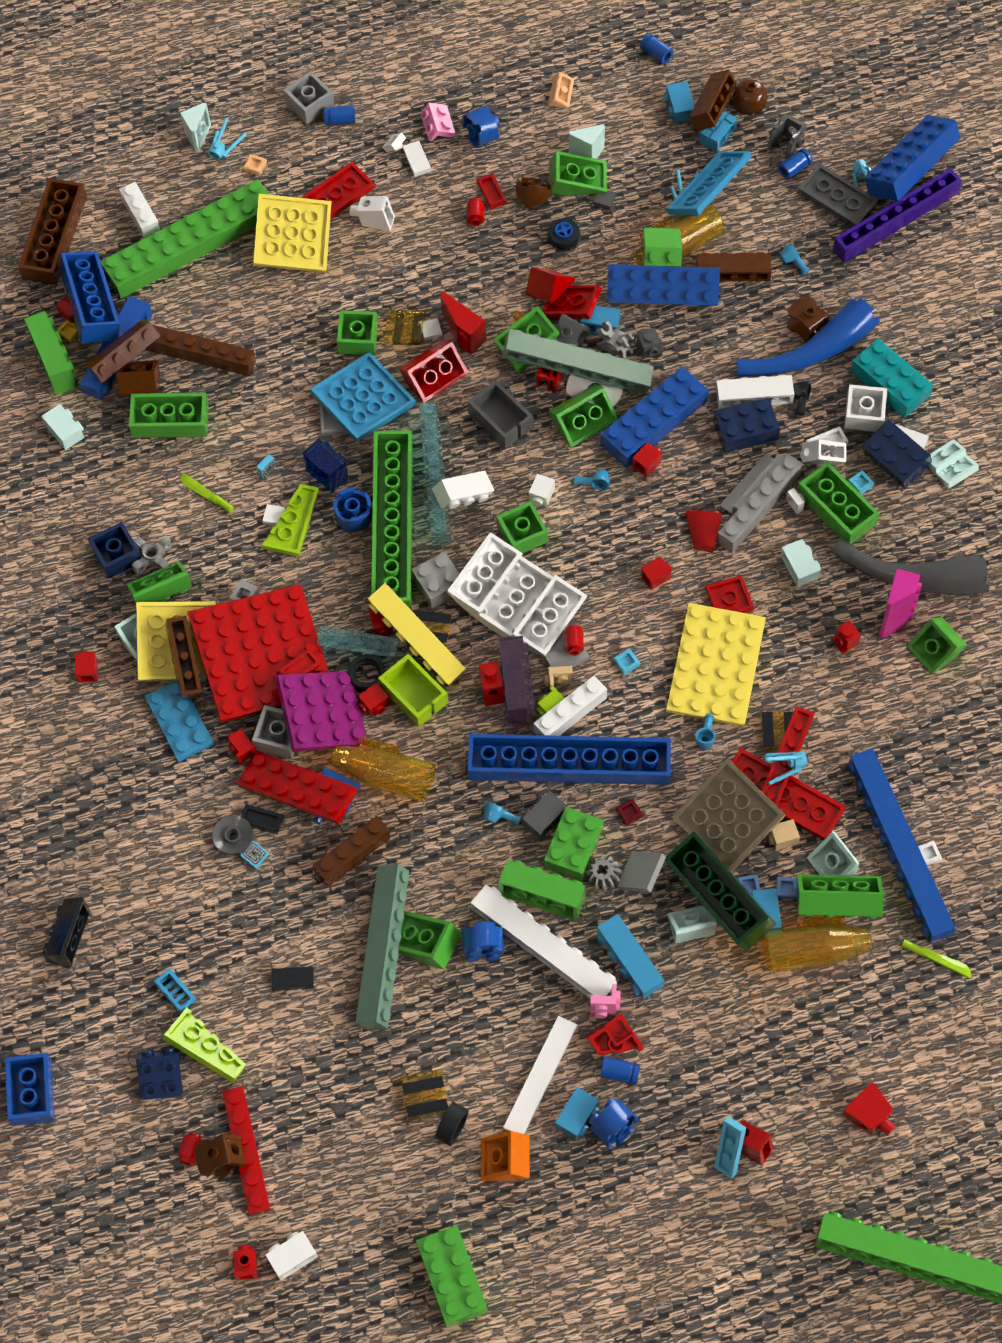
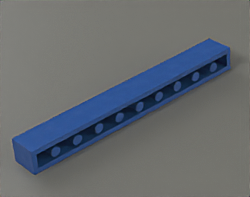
(901, 845)

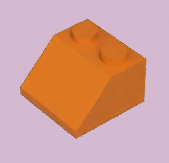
(505, 1157)

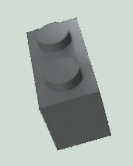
(543, 815)

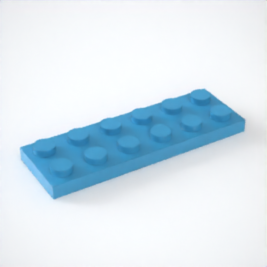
(708, 183)

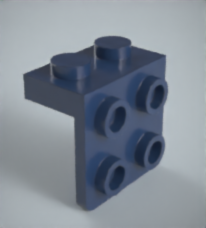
(159, 1073)

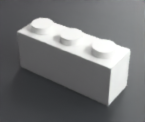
(139, 210)
(463, 490)

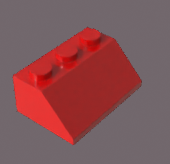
(434, 370)

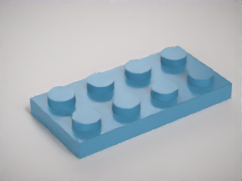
(179, 721)

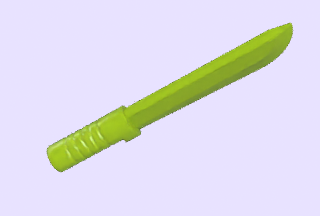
(204, 492)
(945, 961)

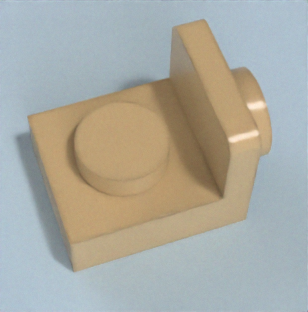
(558, 674)

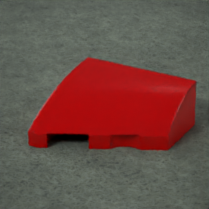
(704, 528)
(614, 1037)

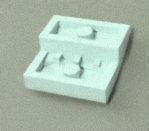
(952, 464)

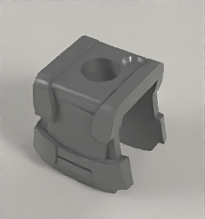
(783, 128)
(571, 331)

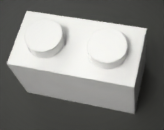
(291, 1255)

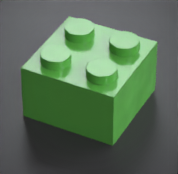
(357, 332)
(522, 528)

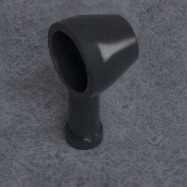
(802, 391)

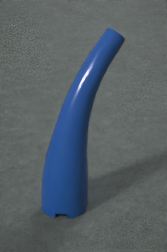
(839, 333)

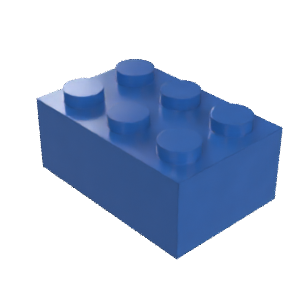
(29, 1089)

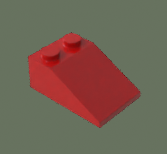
(464, 324)

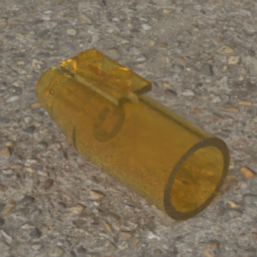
(694, 230)
(384, 768)
(816, 944)

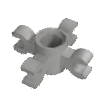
(614, 340)
(148, 549)

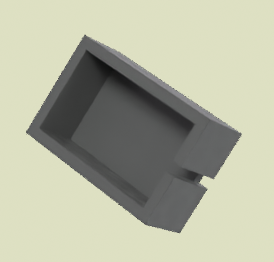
(500, 414)

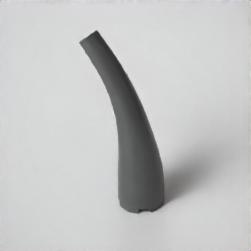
(949, 576)

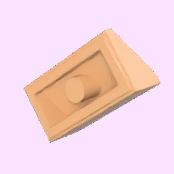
(561, 90)

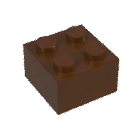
(139, 378)

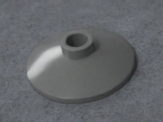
(228, 826)

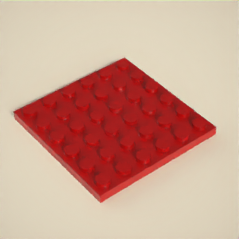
(246, 645)

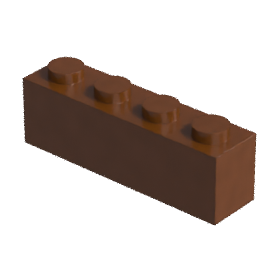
(712, 100)
(738, 266)
(122, 350)
(183, 657)
(352, 851)

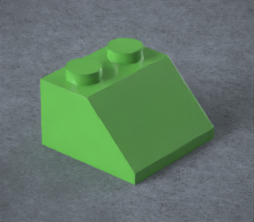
(661, 247)
(936, 644)

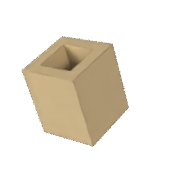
(784, 835)

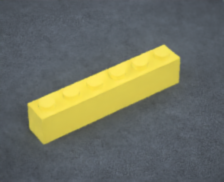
(419, 637)

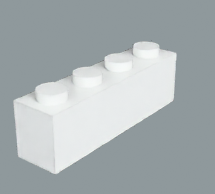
(745, 390)
(571, 708)

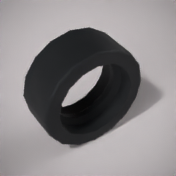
(364, 660)
(452, 1124)

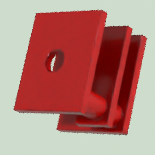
(554, 377)

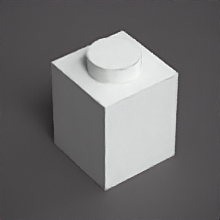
(541, 490)

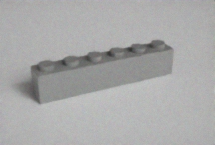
(759, 503)

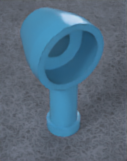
(790, 254)
(599, 477)
(706, 736)
(494, 812)

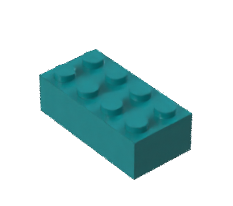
(884, 368)

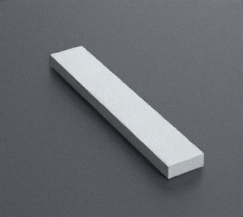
(540, 1076)

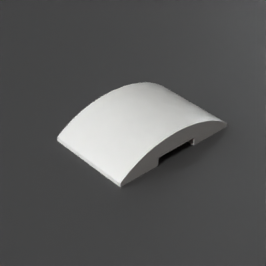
(515, 595)

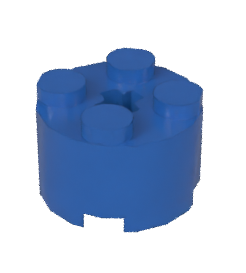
(481, 126)
(352, 510)
(482, 941)
(613, 1123)

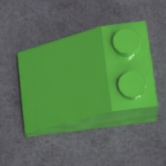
(577, 174)
(532, 323)
(428, 939)

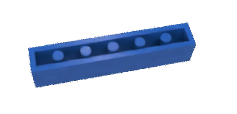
(131, 313)

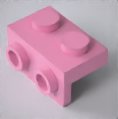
(437, 121)
(605, 1006)

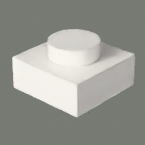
(394, 142)
(795, 500)

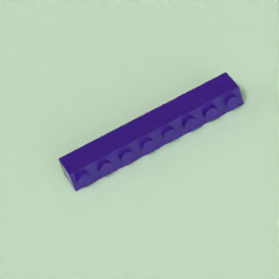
(897, 215)

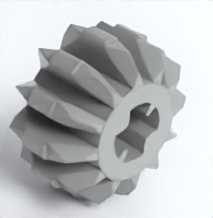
(612, 872)

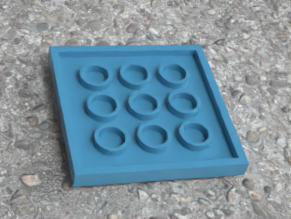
(362, 397)

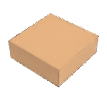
(255, 164)

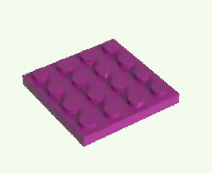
(320, 710)

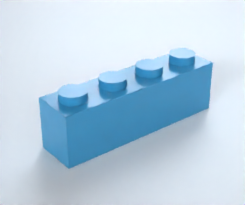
(630, 956)

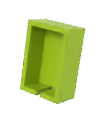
(413, 690)

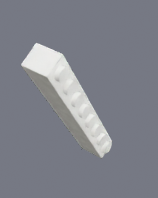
(542, 944)

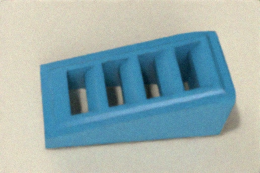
(162, 978)

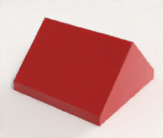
(547, 284)

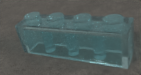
(358, 642)

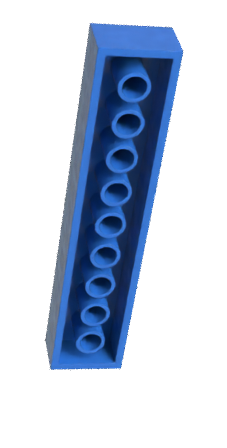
(569, 759)

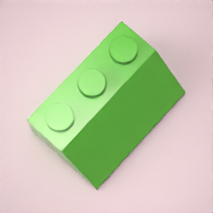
(583, 415)
(160, 584)

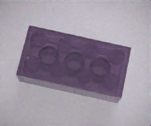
(517, 680)

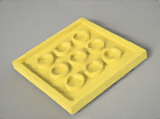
(292, 233)
(153, 646)

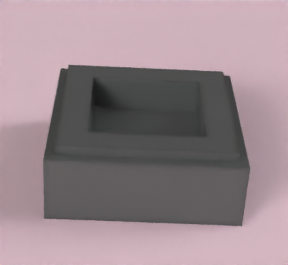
(605, 200)

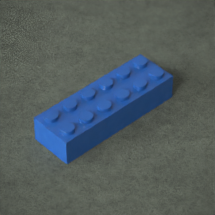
(912, 158)
(663, 284)
(89, 297)
(654, 416)

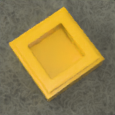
(68, 331)

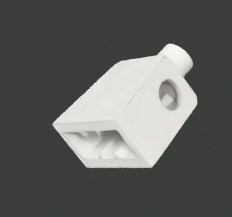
(374, 212)
(814, 452)

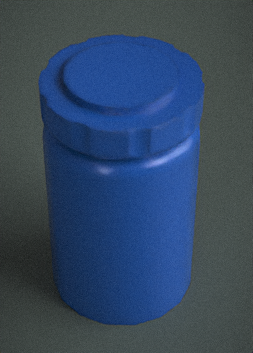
(656, 48)
(339, 115)
(795, 163)
(620, 1070)

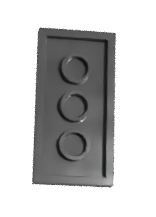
(837, 195)

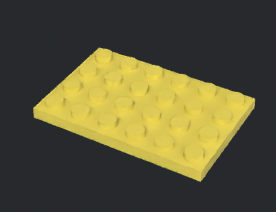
(716, 664)

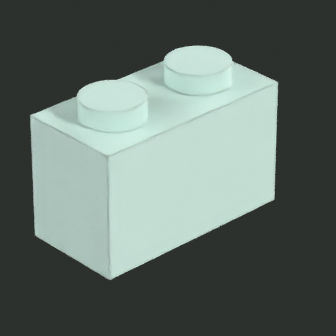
(63, 427)
(800, 562)

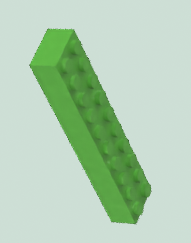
(184, 240)
(392, 513)
(910, 1256)

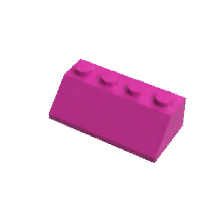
(901, 602)

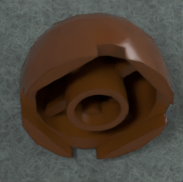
(749, 97)
(532, 191)

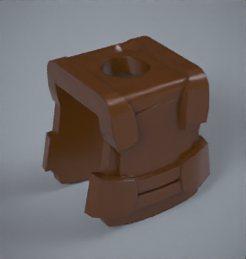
(806, 318)
(220, 1155)

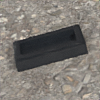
(263, 819)
(292, 978)

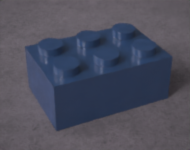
(746, 425)
(897, 453)

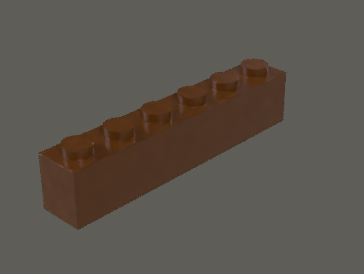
(203, 351)

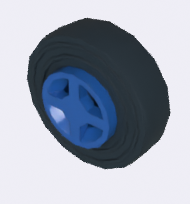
(568, 228)

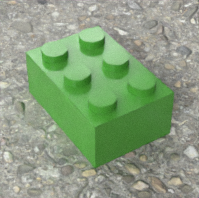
(574, 844)

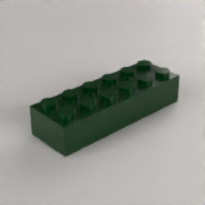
(720, 891)

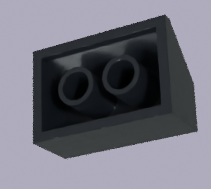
(66, 932)

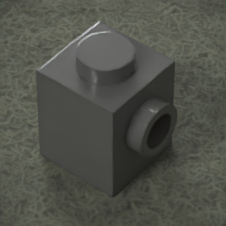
(649, 343)

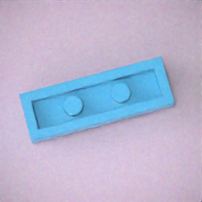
(730, 1147)

